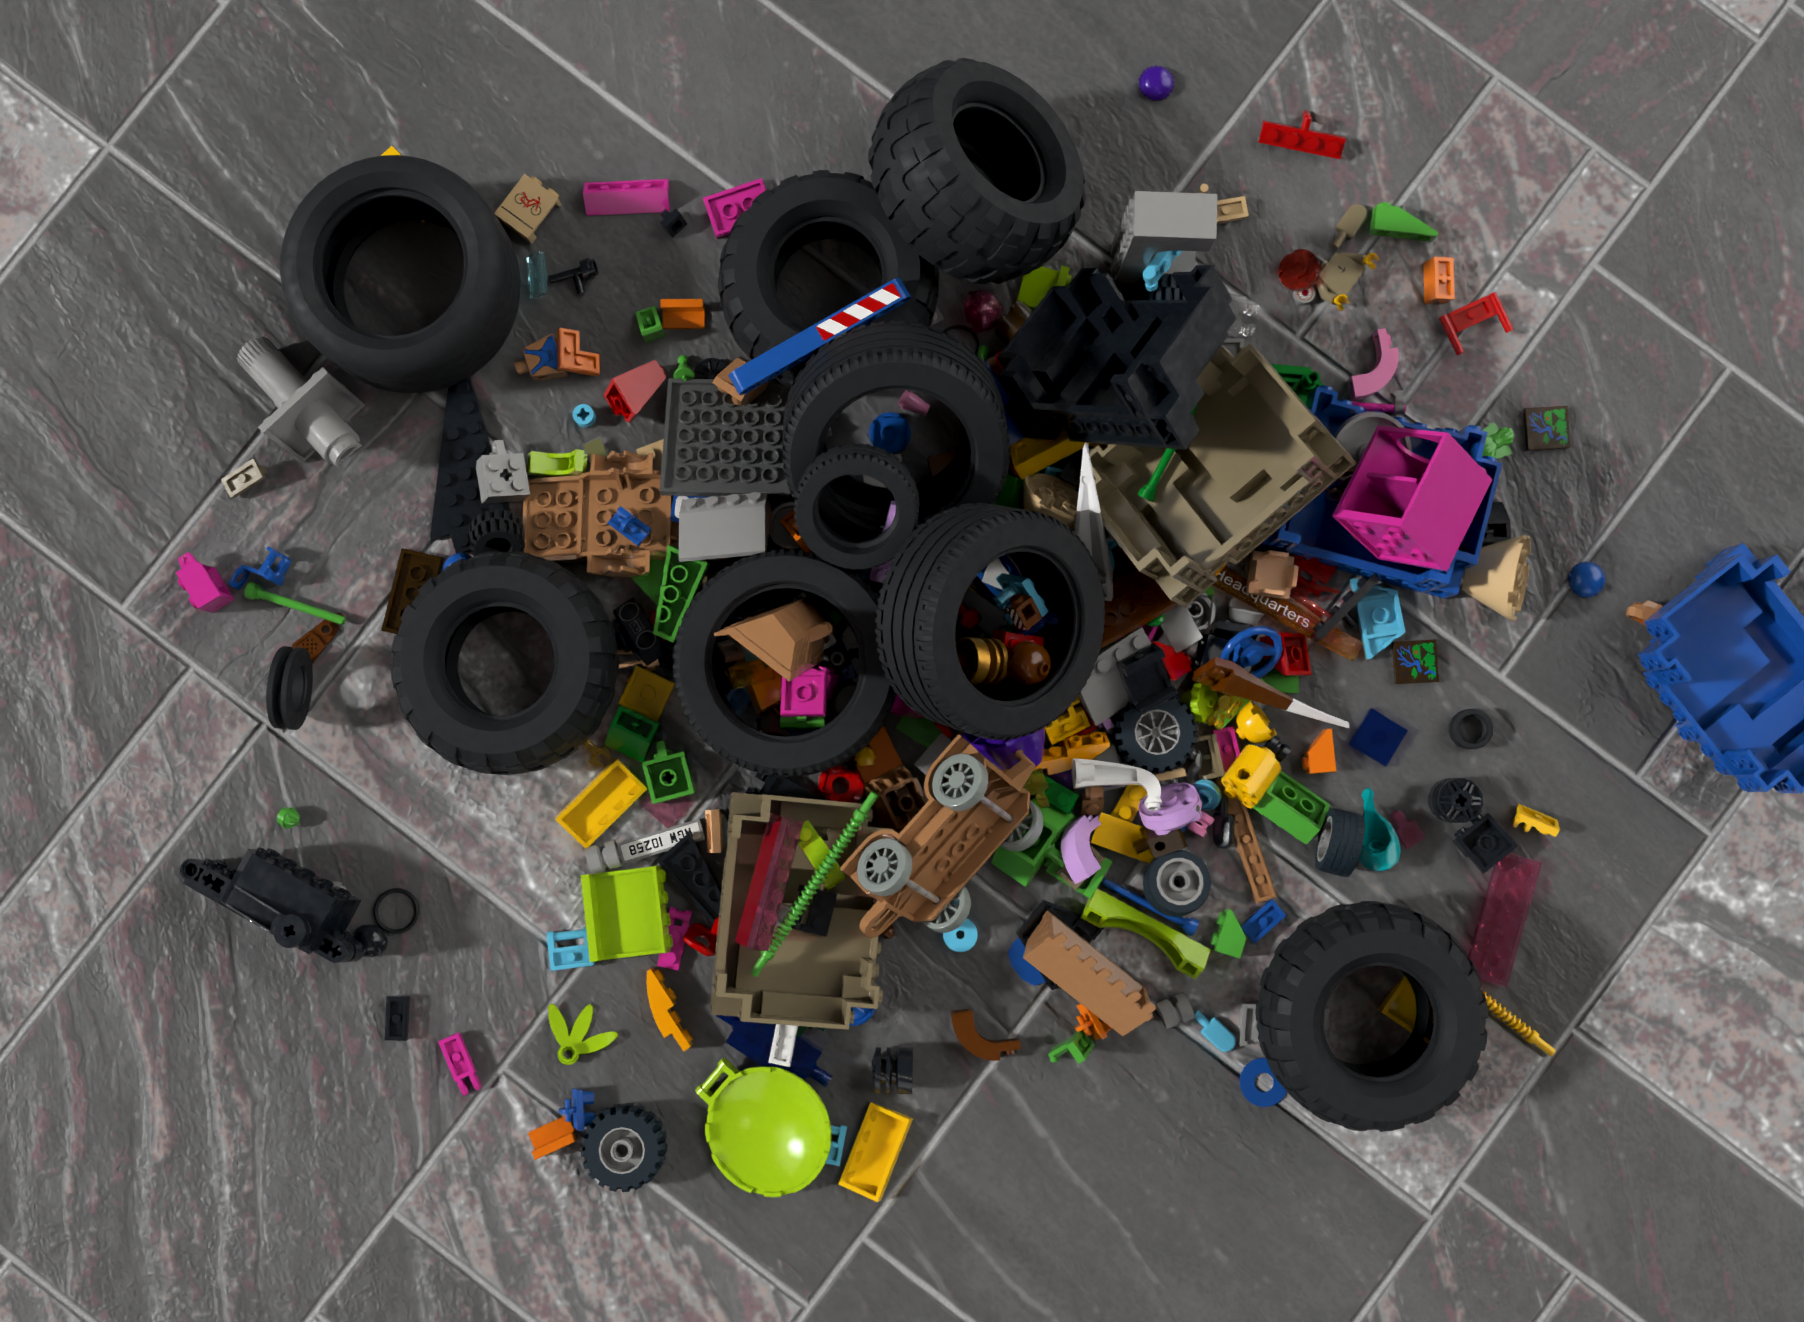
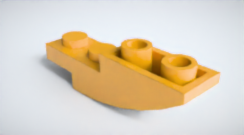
(1081, 747)
(660, 1002)

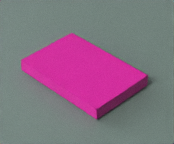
(729, 204)

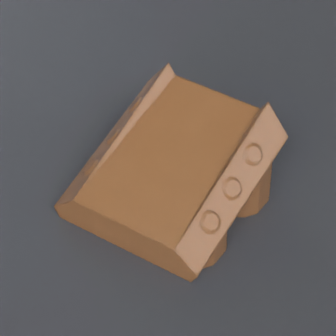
(725, 385)

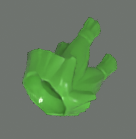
(1495, 439)

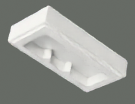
(783, 1044)

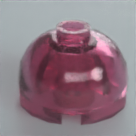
(982, 310)

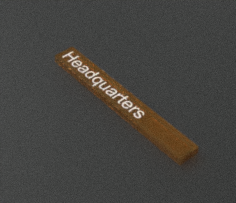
(1288, 614)

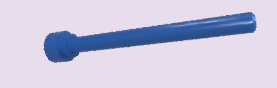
(1189, 925)

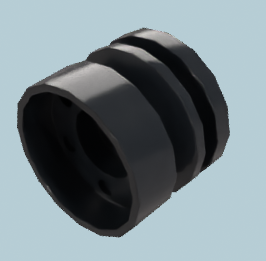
(1443, 797)
(893, 1070)

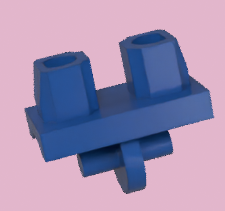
(629, 526)
(579, 1099)

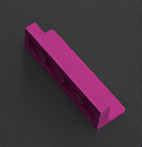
(626, 197)

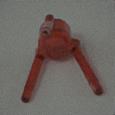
(1301, 593)

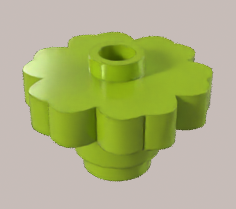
(1200, 701)

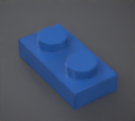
(1262, 921)

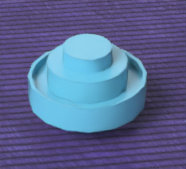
(1209, 793)

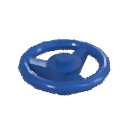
(1250, 651)

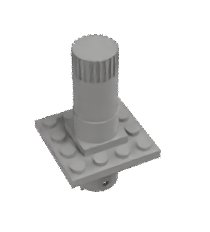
(309, 412)

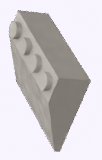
(724, 526)
(1104, 689)

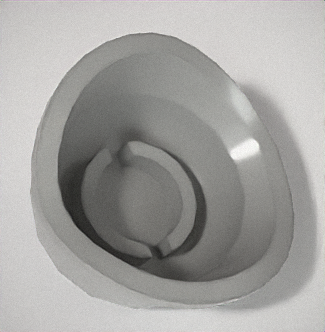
(1243, 613)

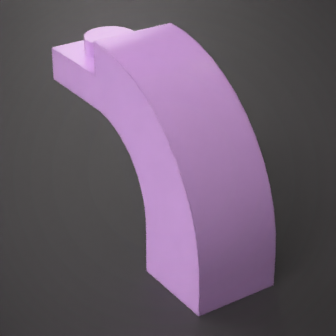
(1076, 848)

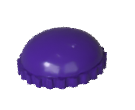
(1156, 83)

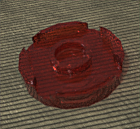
(1299, 270)

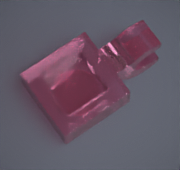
(1408, 831)

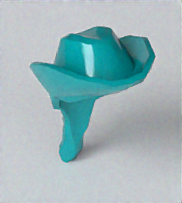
(1380, 842)

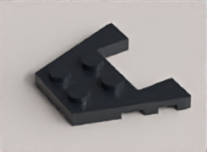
(1068, 917)

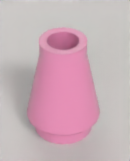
(912, 402)

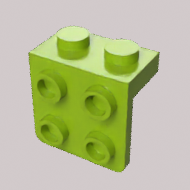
(1039, 282)

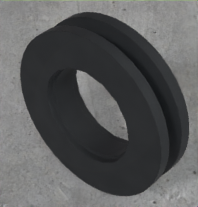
(289, 688)

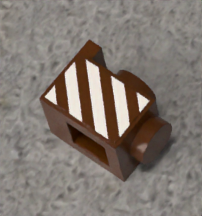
(1023, 611)

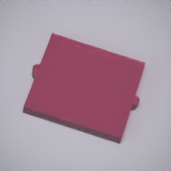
(666, 811)

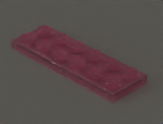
(1503, 917)

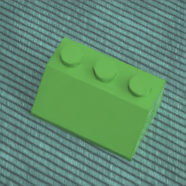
(1293, 808)

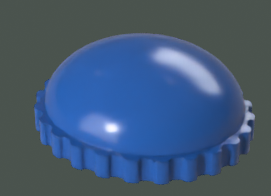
(1586, 579)

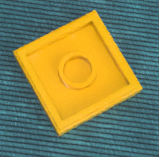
(647, 693)

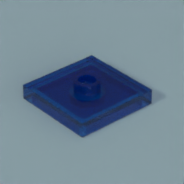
(1378, 737)

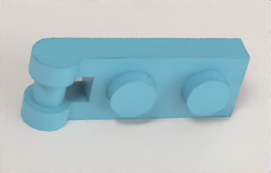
(1159, 264)

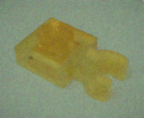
(1224, 708)

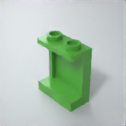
(1089, 886)

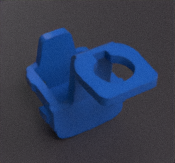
(265, 571)

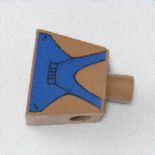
(541, 360)

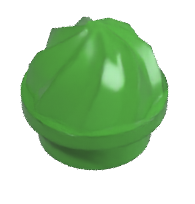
(288, 817)

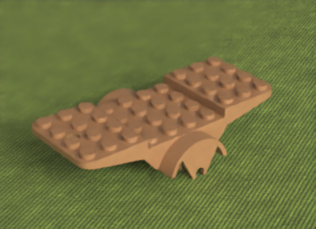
(570, 516)

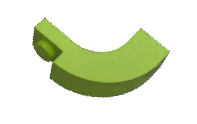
(556, 465)
(815, 851)

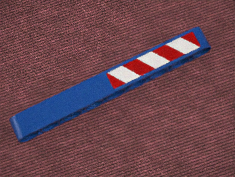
(811, 339)

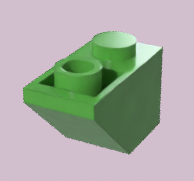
(1230, 936)

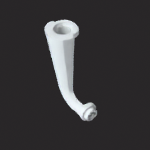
(1101, 773)

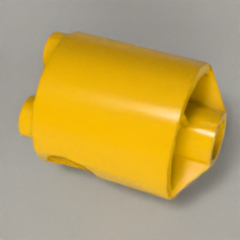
(1251, 775)

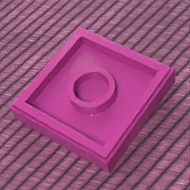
(804, 695)

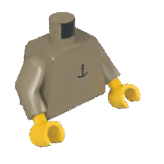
(1341, 274)

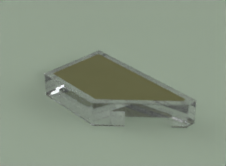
(595, 446)

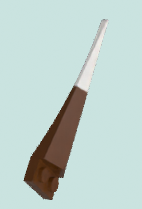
(1233, 680)

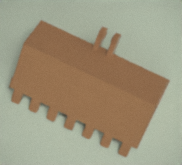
(784, 637)
(1088, 975)

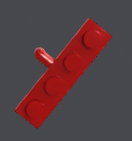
(1302, 138)

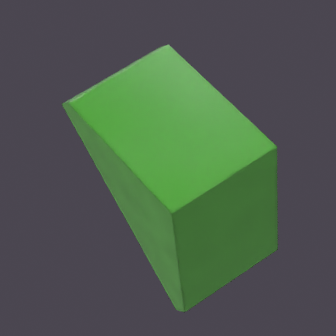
(650, 324)

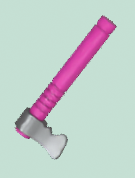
(1397, 408)

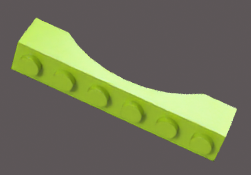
(1185, 954)

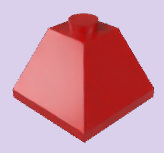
(1294, 655)
(1175, 664)

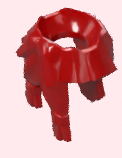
(855, 784)

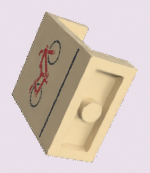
(527, 207)

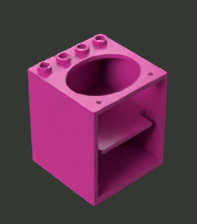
(1412, 505)

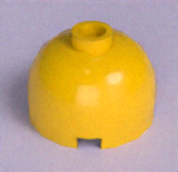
(1254, 724)

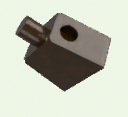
(1159, 844)

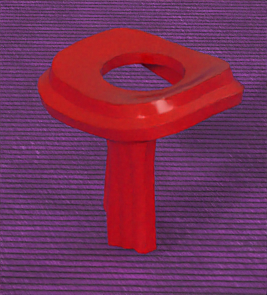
(701, 930)

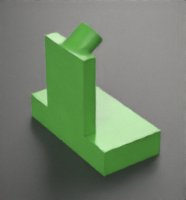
(1078, 1045)

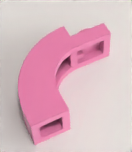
(1386, 363)

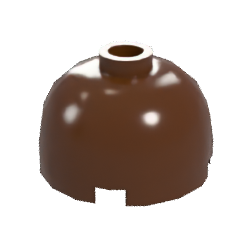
(1029, 664)

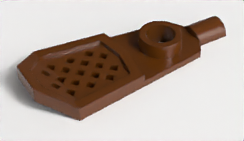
(318, 637)

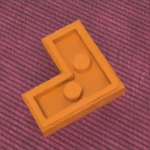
(571, 358)
(885, 755)

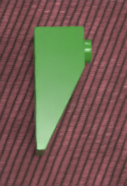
(1397, 223)

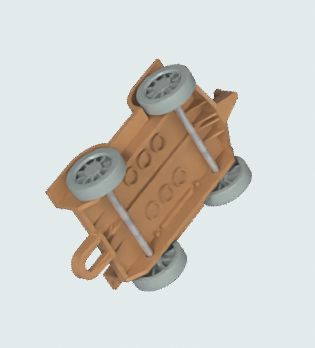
(963, 823)

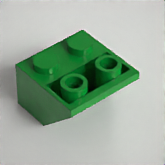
(632, 733)

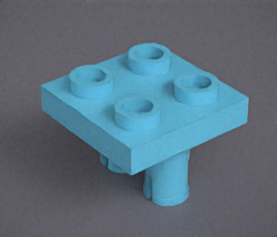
(1017, 585)

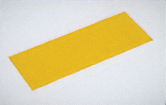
(1118, 836)

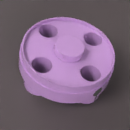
(1179, 807)

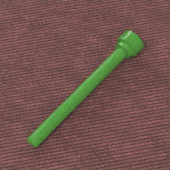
(254, 591)

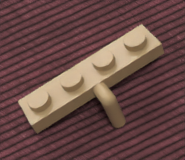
(1229, 209)

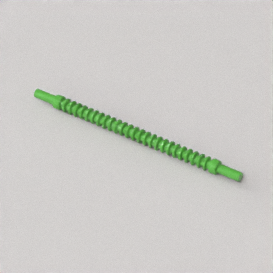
(860, 815)

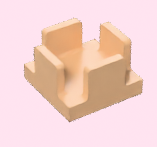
(1271, 574)

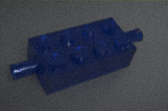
(756, 1043)

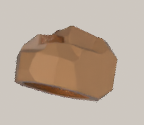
(1641, 611)

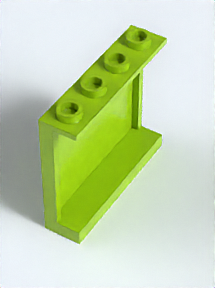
(626, 913)

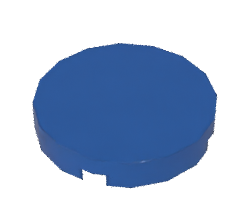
(890, 432)

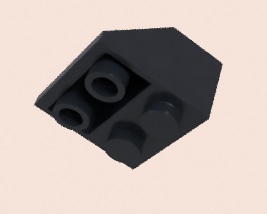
(1498, 525)

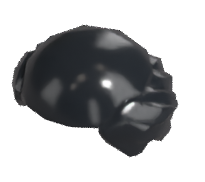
(372, 939)

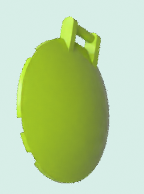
(765, 1128)

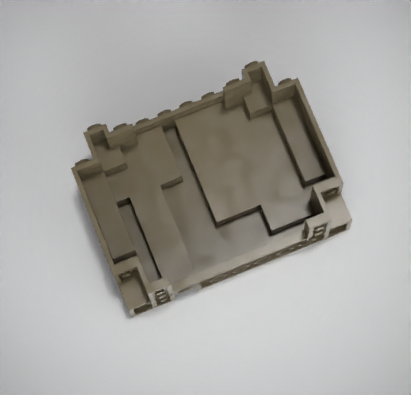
(1233, 485)
(811, 975)

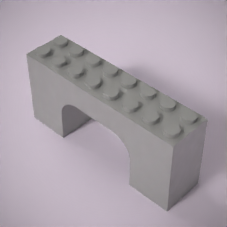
(1159, 224)

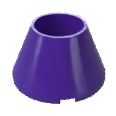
(1003, 751)

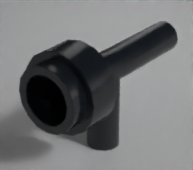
(587, 268)

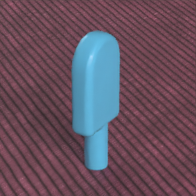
(1216, 1032)

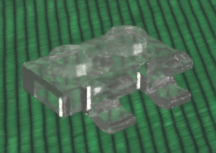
(1239, 307)

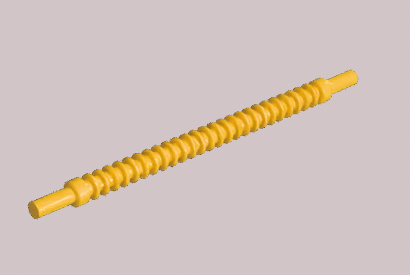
(1531, 1035)

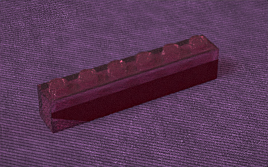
(769, 882)

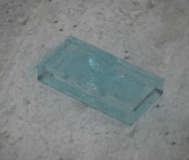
(537, 275)

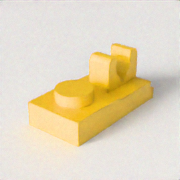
(1542, 822)

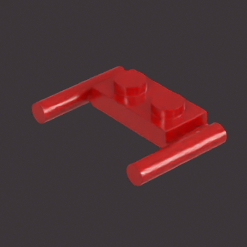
(1471, 315)

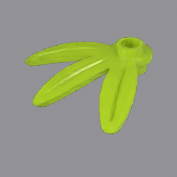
(579, 1030)

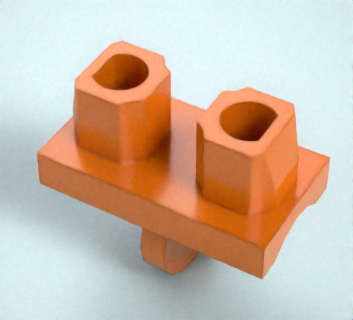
(1091, 1024)

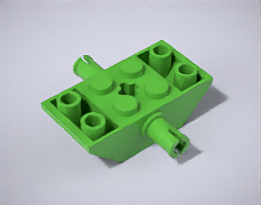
(1025, 863)

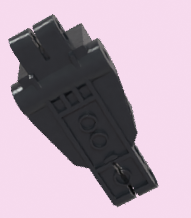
(282, 900)

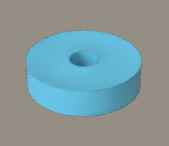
(965, 943)

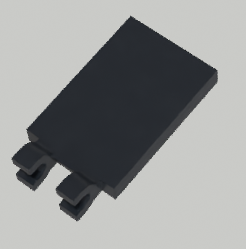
(781, 787)

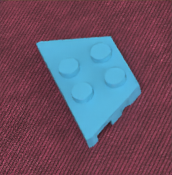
(1378, 618)

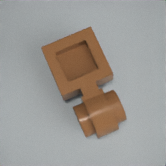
(1092, 801)

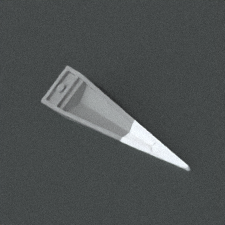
(1090, 524)

